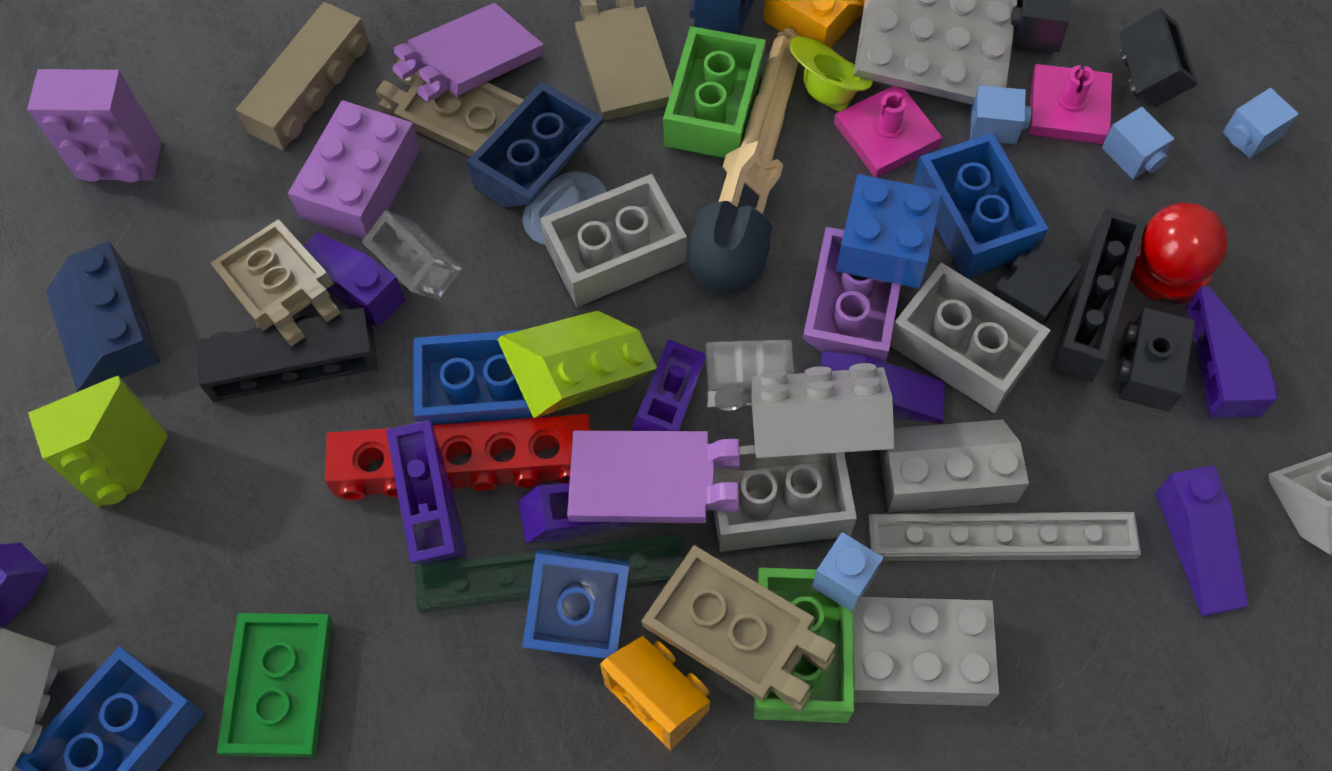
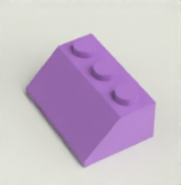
(849, 310)

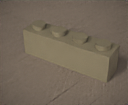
(303, 76)

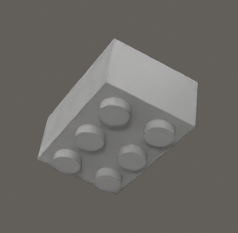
(614, 240)
(968, 337)
(822, 411)
(786, 500)
(924, 651)

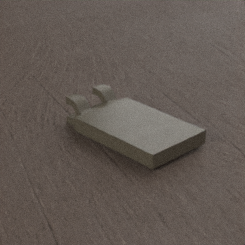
(622, 59)
(453, 120)
(276, 280)
(738, 629)

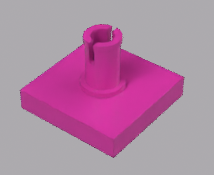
(1070, 103)
(887, 130)

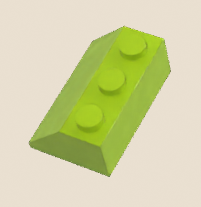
(575, 360)
(99, 440)

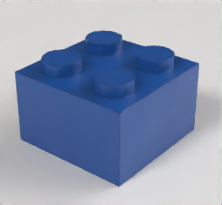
(889, 231)
(575, 604)

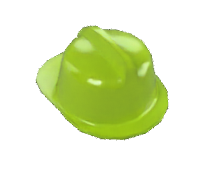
(827, 74)

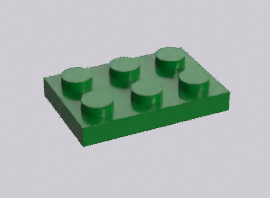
(275, 685)

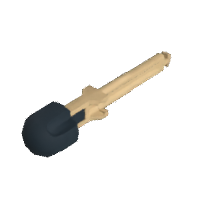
(733, 234)

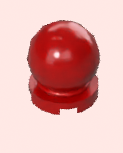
(1179, 252)

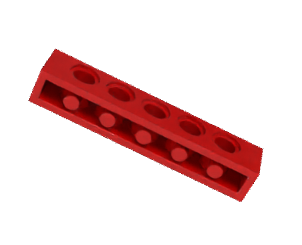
(352, 451)

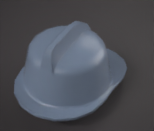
(557, 195)

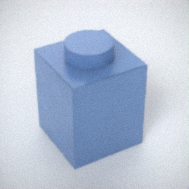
(999, 112)
(1260, 123)
(1138, 143)
(847, 571)

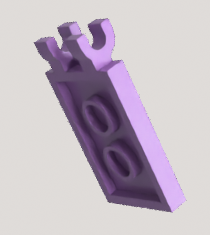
(467, 52)
(649, 476)

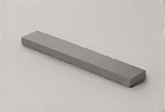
(1004, 536)

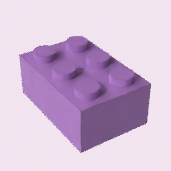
(95, 124)
(354, 170)

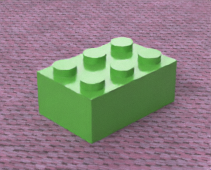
(713, 92)
(831, 690)

